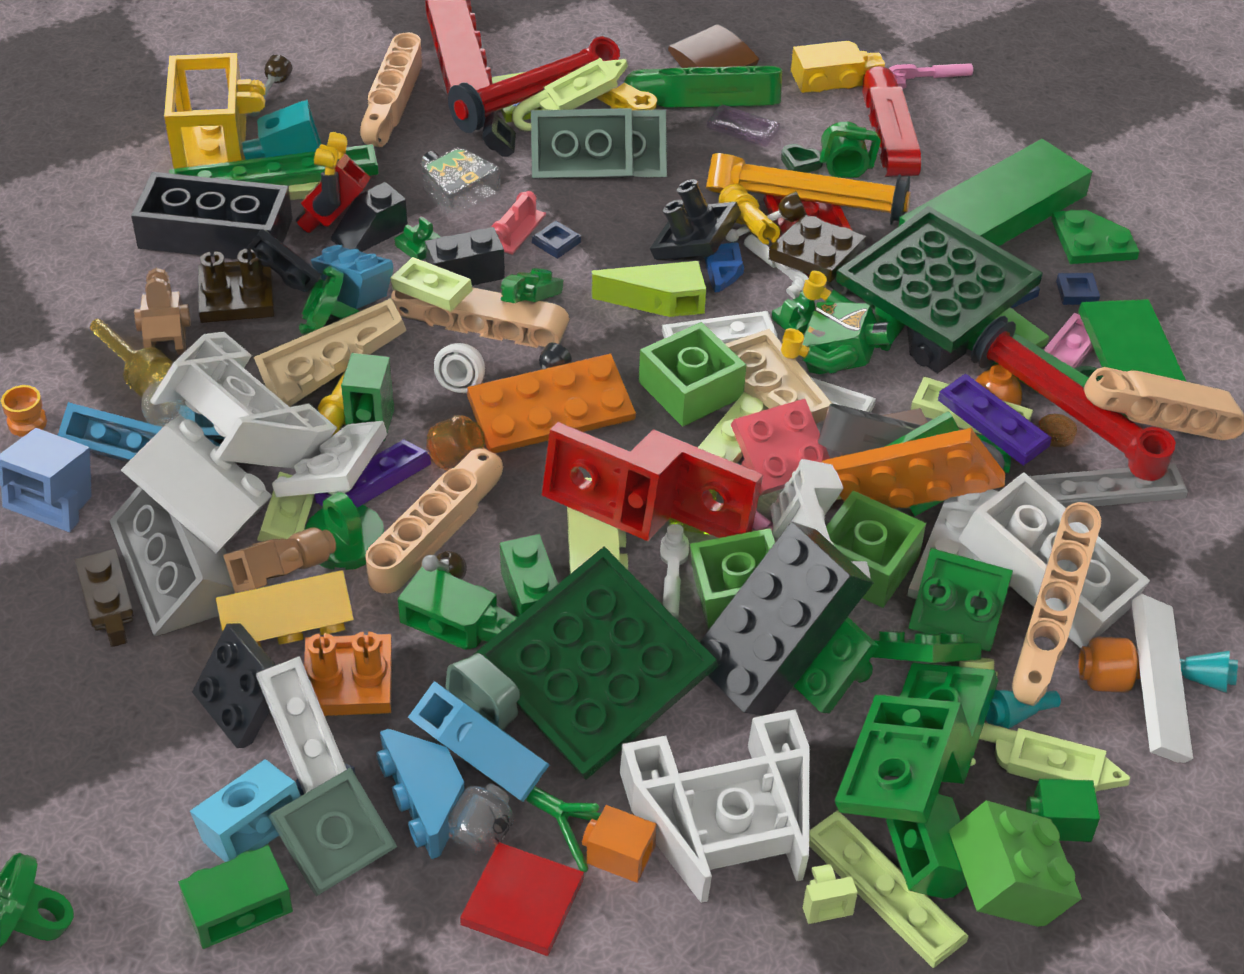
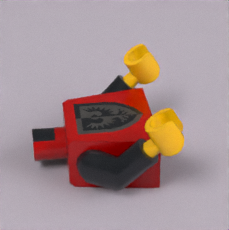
(338, 184)

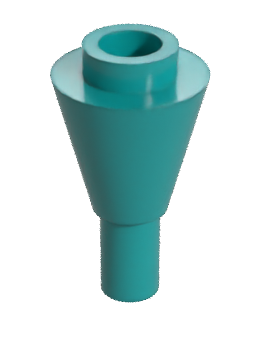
(1211, 670)
(1008, 711)

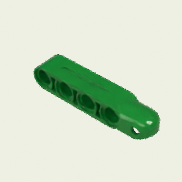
(710, 85)

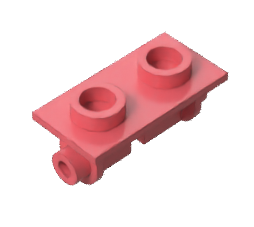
(518, 222)

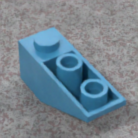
(478, 741)

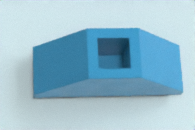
(364, 277)
(425, 785)

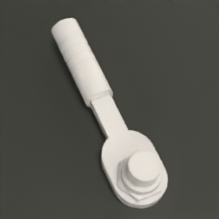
(762, 251)
(674, 552)

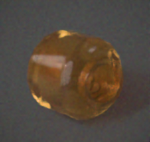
(453, 440)

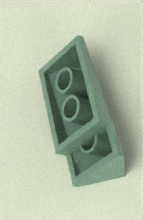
(598, 143)

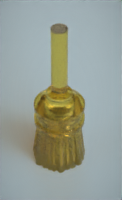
(141, 366)

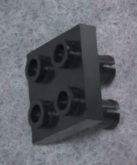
(693, 225)
(230, 685)

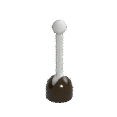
(789, 209)

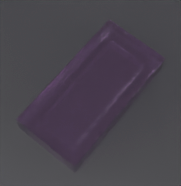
(743, 125)

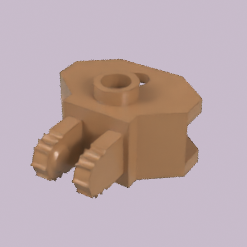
(162, 312)

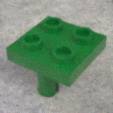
(961, 597)
(837, 666)

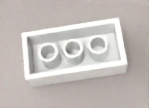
(1018, 533)

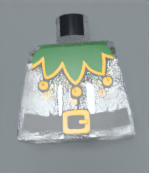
(459, 180)

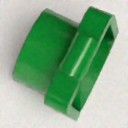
(846, 149)

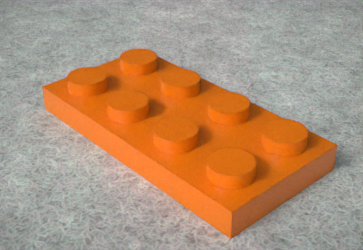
(528, 405)
(920, 470)

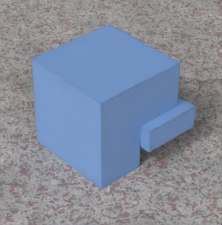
(46, 478)

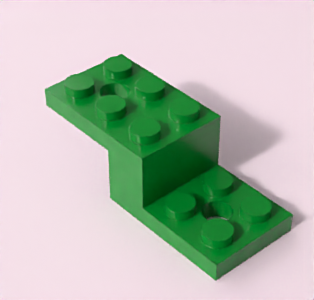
(918, 738)

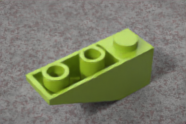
(657, 289)

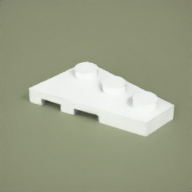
(338, 465)

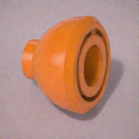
(1001, 384)

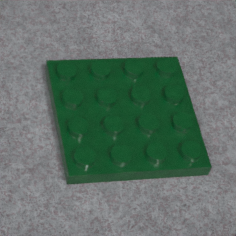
(939, 278)
(597, 661)

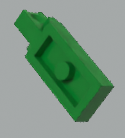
(530, 286)

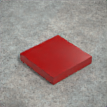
(522, 899)

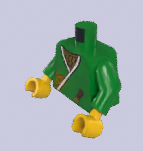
(839, 331)

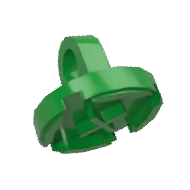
(323, 302)
(352, 528)
(22, 898)

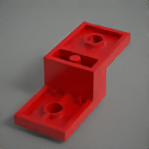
(649, 484)

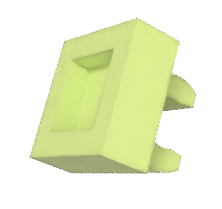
(827, 896)

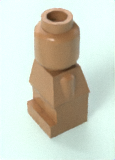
(278, 557)

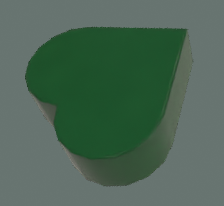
(800, 159)

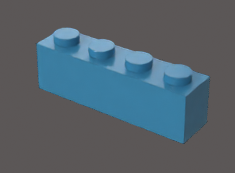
(107, 432)

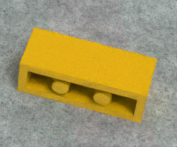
(289, 608)

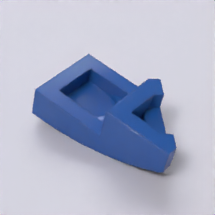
(724, 266)

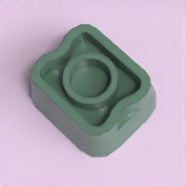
(484, 689)

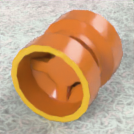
(23, 409)

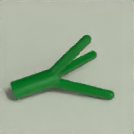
(562, 811)

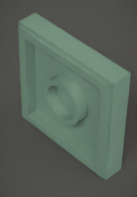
(332, 831)

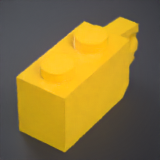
(831, 66)

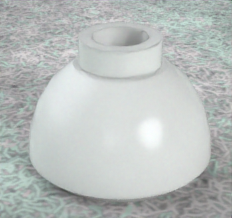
(459, 366)

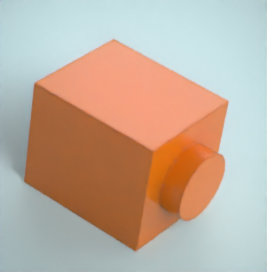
(620, 843)

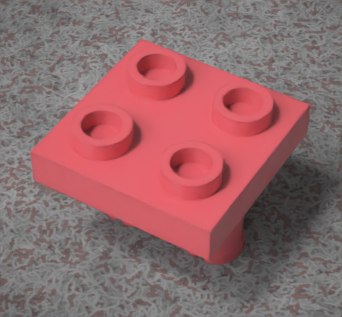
(777, 441)

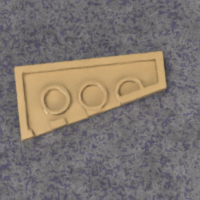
(320, 356)
(775, 377)

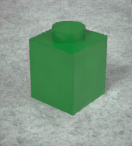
(1069, 806)

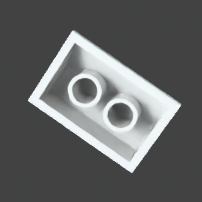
(202, 493)

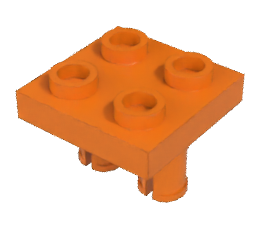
(350, 672)

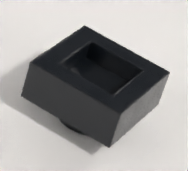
(498, 135)

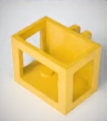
(212, 134)

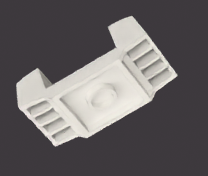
(808, 499)

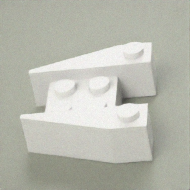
(243, 410)
(728, 809)

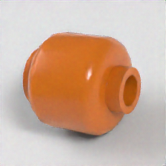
(1109, 664)

